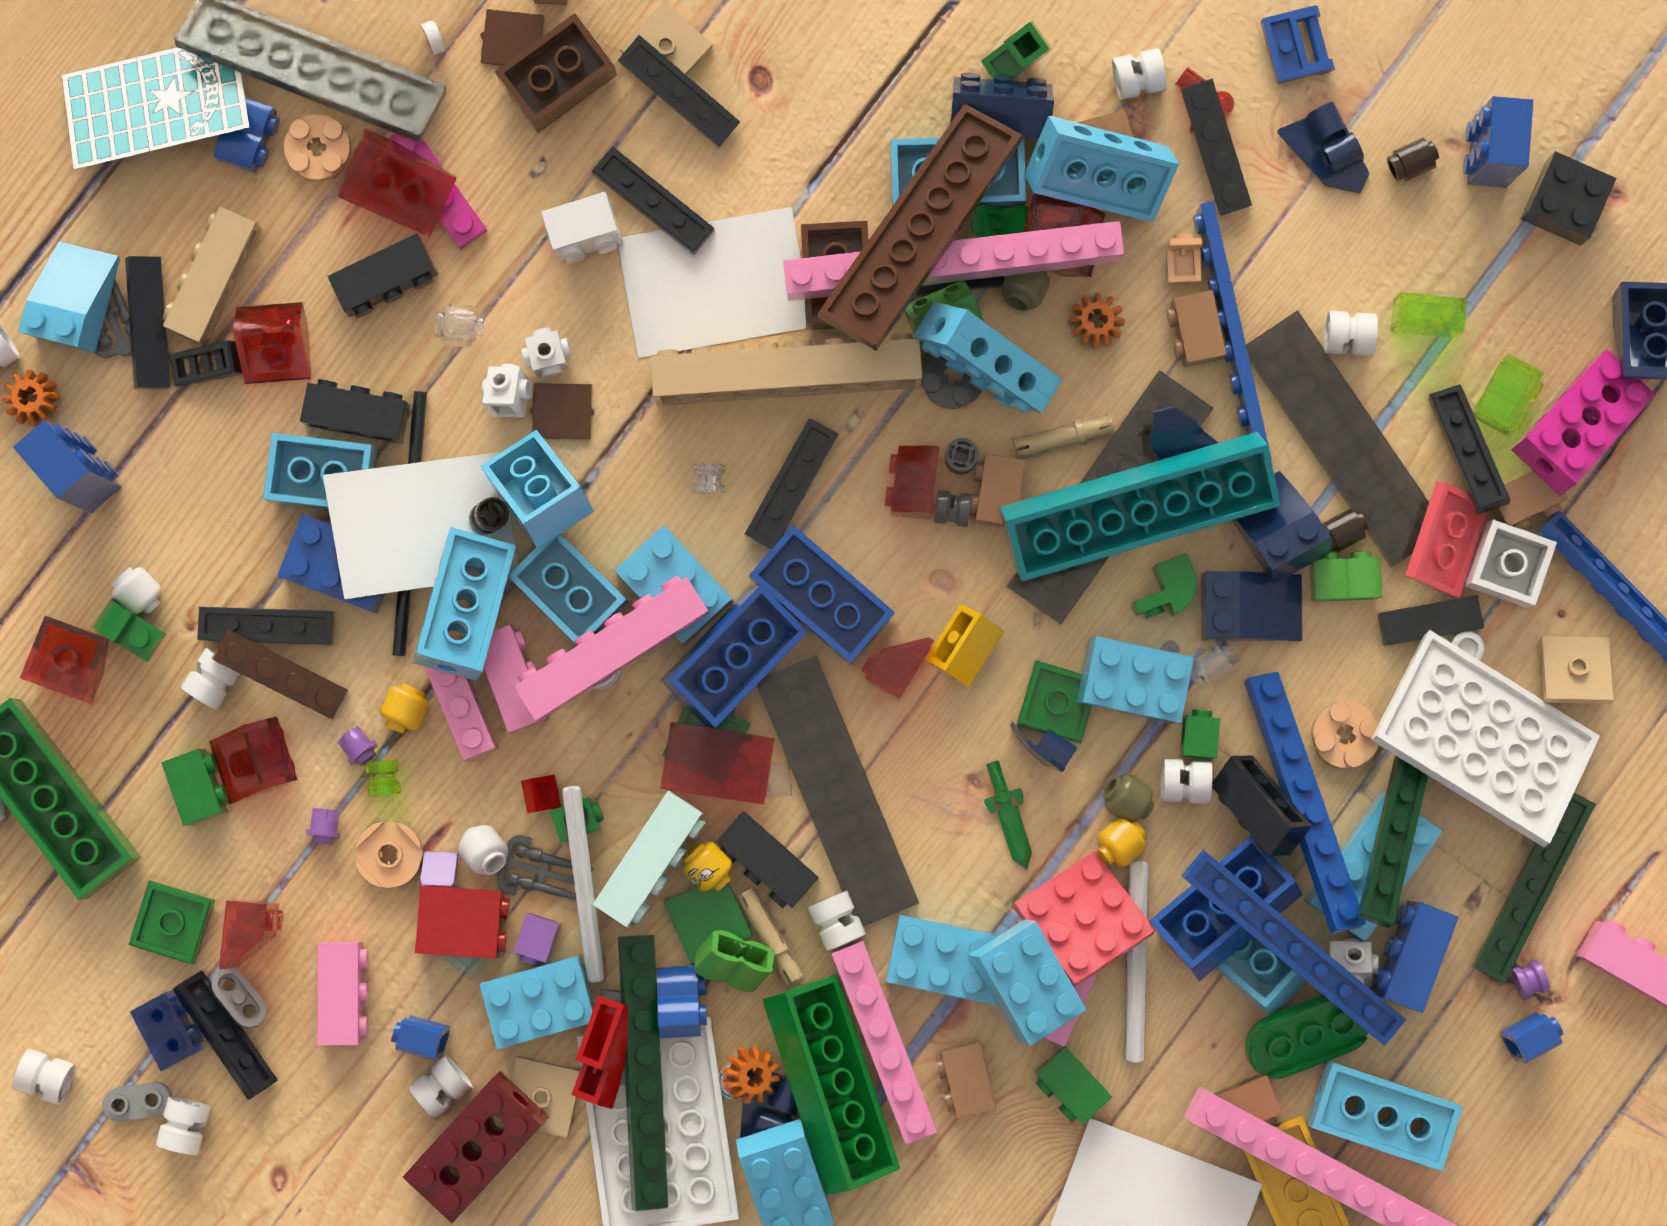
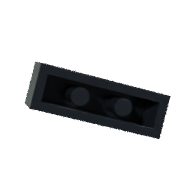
(383, 276)
(355, 411)
(1260, 806)
(767, 860)

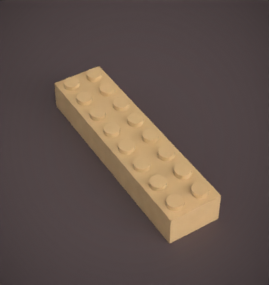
(785, 370)

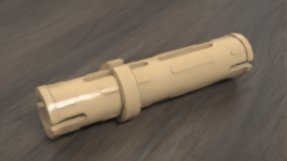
(1064, 436)
(770, 935)

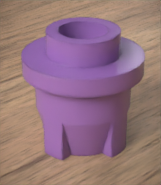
(357, 746)
(324, 825)

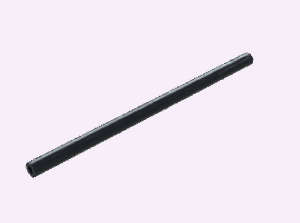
(414, 456)

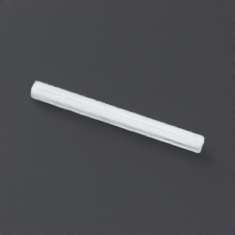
(583, 884)
(1136, 970)

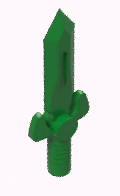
(1009, 815)

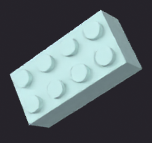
(649, 859)

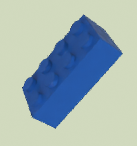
(68, 465)
(822, 594)
(734, 656)
(1204, 933)

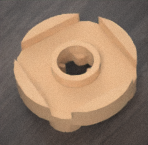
(330, 133)
(1327, 740)
(370, 852)

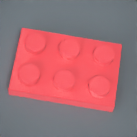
(1446, 541)

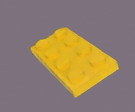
(1290, 1199)

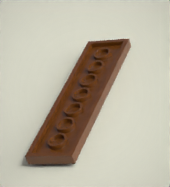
(920, 227)

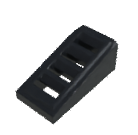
(226, 362)

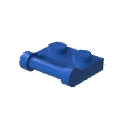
(1287, 48)

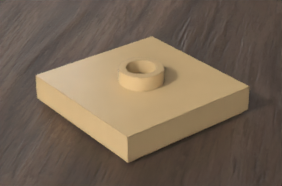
(672, 38)
(1576, 669)
(550, 1089)

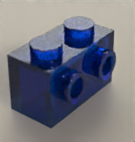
(167, 1030)

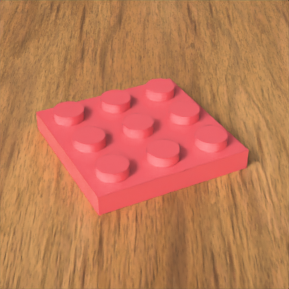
(1085, 917)

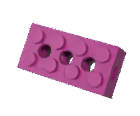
(1582, 423)

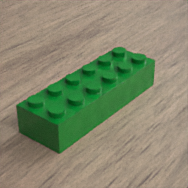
(58, 805)
(831, 1084)

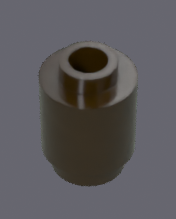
(1413, 159)
(1346, 529)

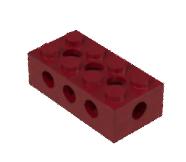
(453, 1147)

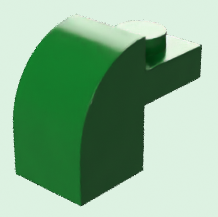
(1017, 52)
(993, 221)
(1177, 588)
(129, 630)

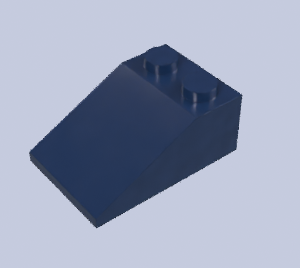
(1641, 329)
(1286, 535)
(1250, 607)

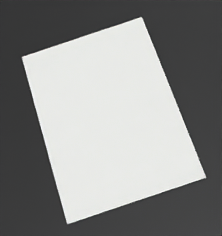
(719, 294)
(397, 519)
(1142, 1183)

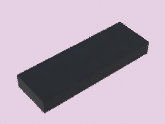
(1439, 617)

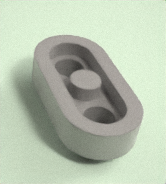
(239, 997)
(136, 1101)

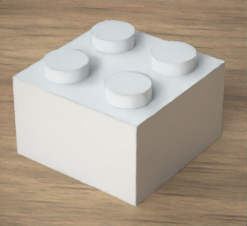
(582, 228)
(1510, 564)

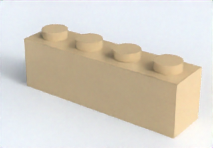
(211, 276)

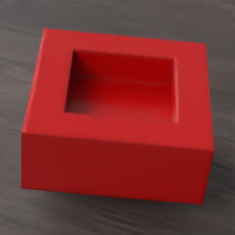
(541, 793)

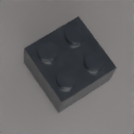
(1568, 198)

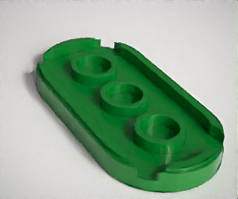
(1301, 1038)

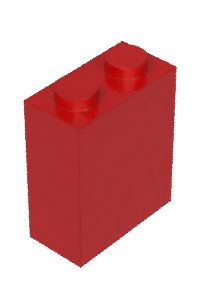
(461, 922)

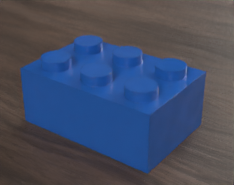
(1499, 142)
(314, 563)
(1414, 955)

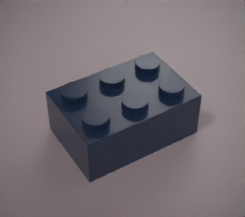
(1012, 103)

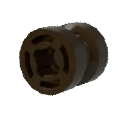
(495, 514)

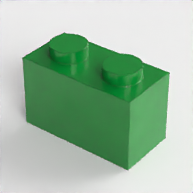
(196, 786)
(1072, 1085)

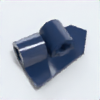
(1328, 148)
(1176, 433)
(1051, 751)
(772, 1112)

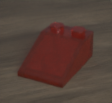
(396, 183)
(717, 763)

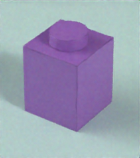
(536, 939)

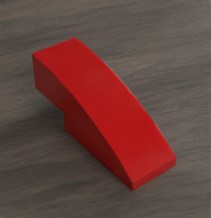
(602, 1053)

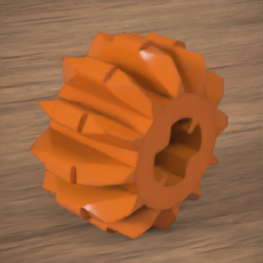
(1105, 314)
(33, 385)
(760, 1066)

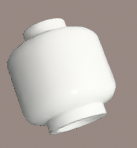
(136, 590)
(483, 850)

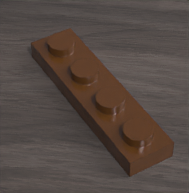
(279, 674)

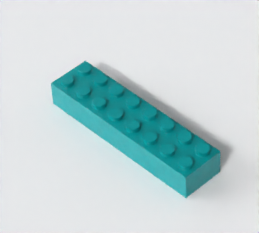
(1140, 506)

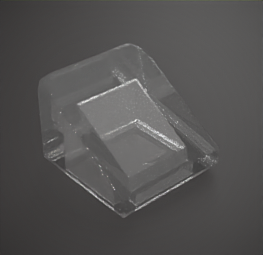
(779, 780)

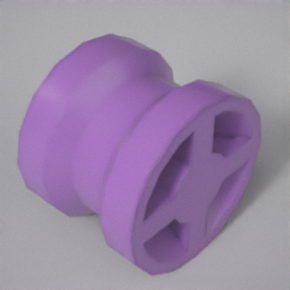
(1530, 979)

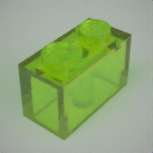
(1428, 315)
(1508, 394)

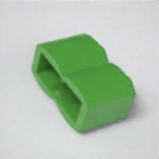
(1346, 578)
(735, 961)

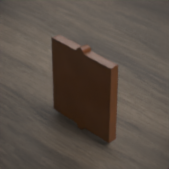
(508, 35)
(562, 410)

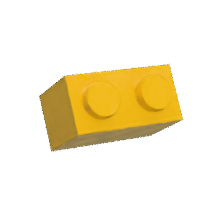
(964, 645)

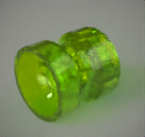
(384, 785)

